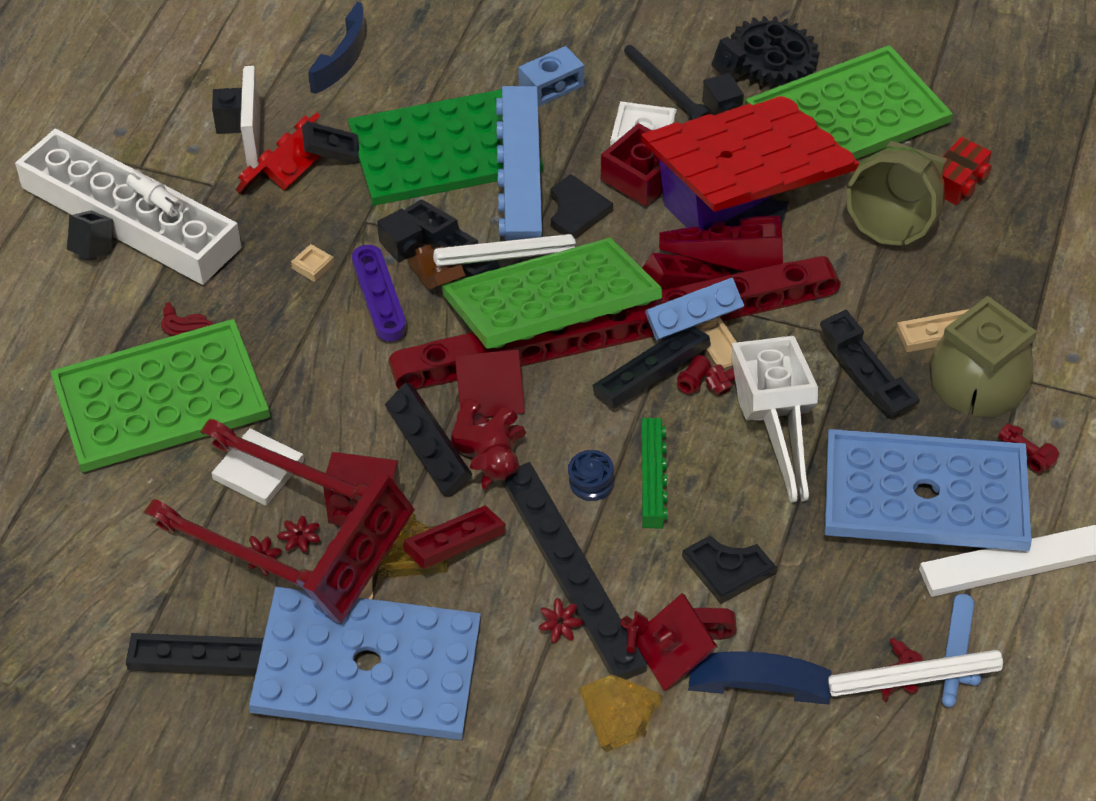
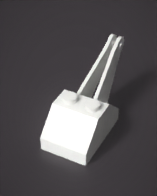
(773, 383)

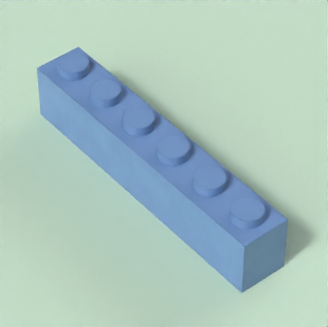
(520, 163)

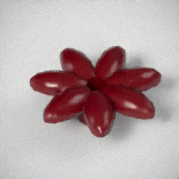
(299, 534)
(264, 548)
(566, 620)

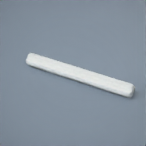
(502, 250)
(915, 672)

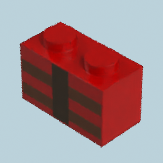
(964, 169)

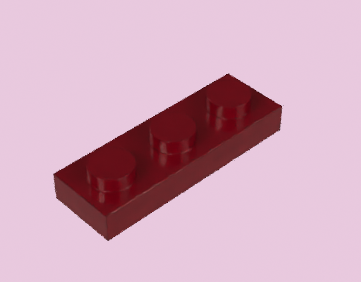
(454, 537)

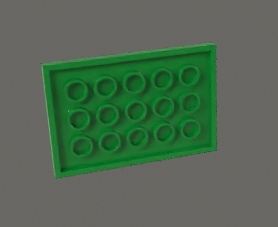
(429, 147)

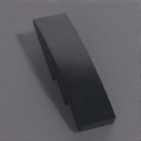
(443, 230)

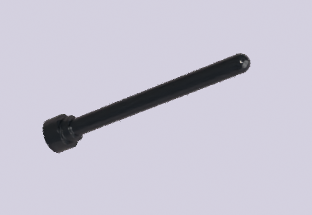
(694, 110)

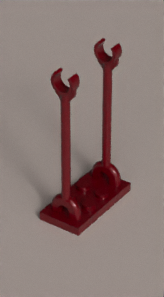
(348, 558)

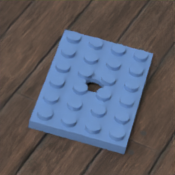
(978, 485)
(415, 689)

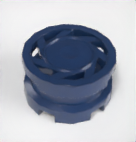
(590, 475)

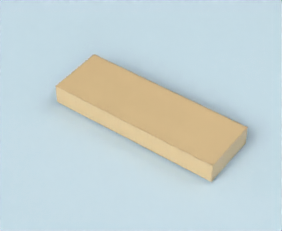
(925, 331)

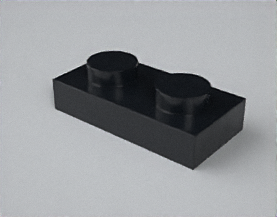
(330, 142)

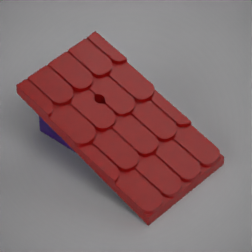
(742, 158)

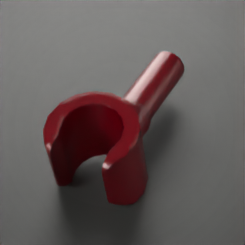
(634, 627)

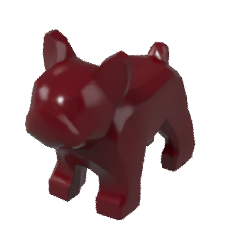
(488, 441)

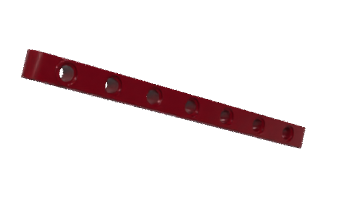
(759, 290)

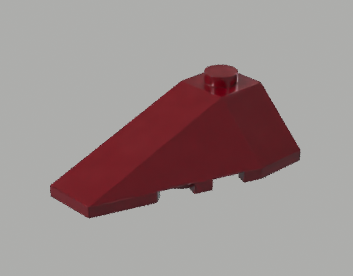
(744, 247)

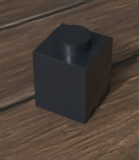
(722, 93)
(227, 110)
(89, 234)
(400, 235)

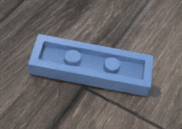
(694, 309)

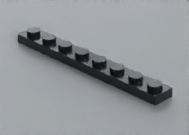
(573, 573)

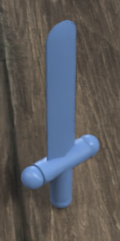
(958, 645)

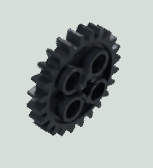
(775, 51)

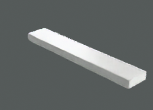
(999, 565)

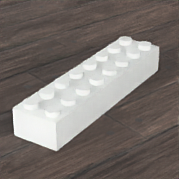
(86, 180)

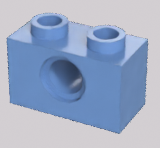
(553, 75)

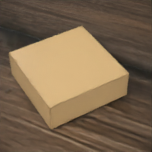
(312, 262)

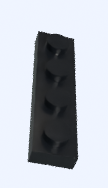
(651, 366)
(428, 439)
(193, 654)

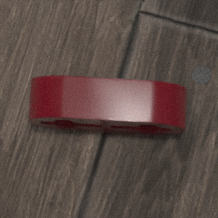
(718, 622)

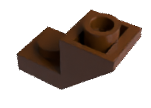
(429, 272)

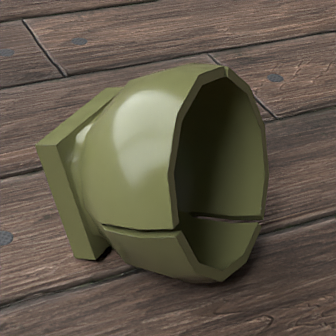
(897, 194)
(986, 353)

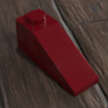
(677, 270)

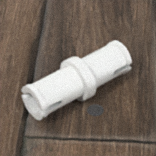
(154, 193)

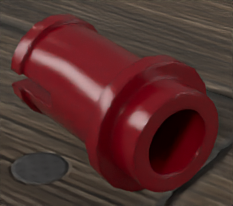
(690, 380)

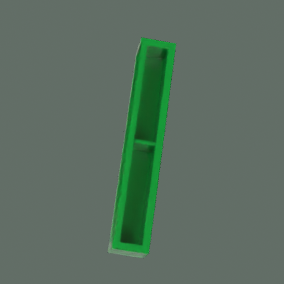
(652, 473)

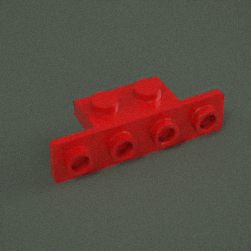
(285, 162)

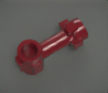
(719, 379)
(1039, 458)

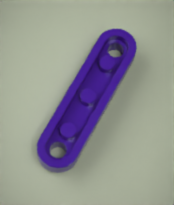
(379, 293)

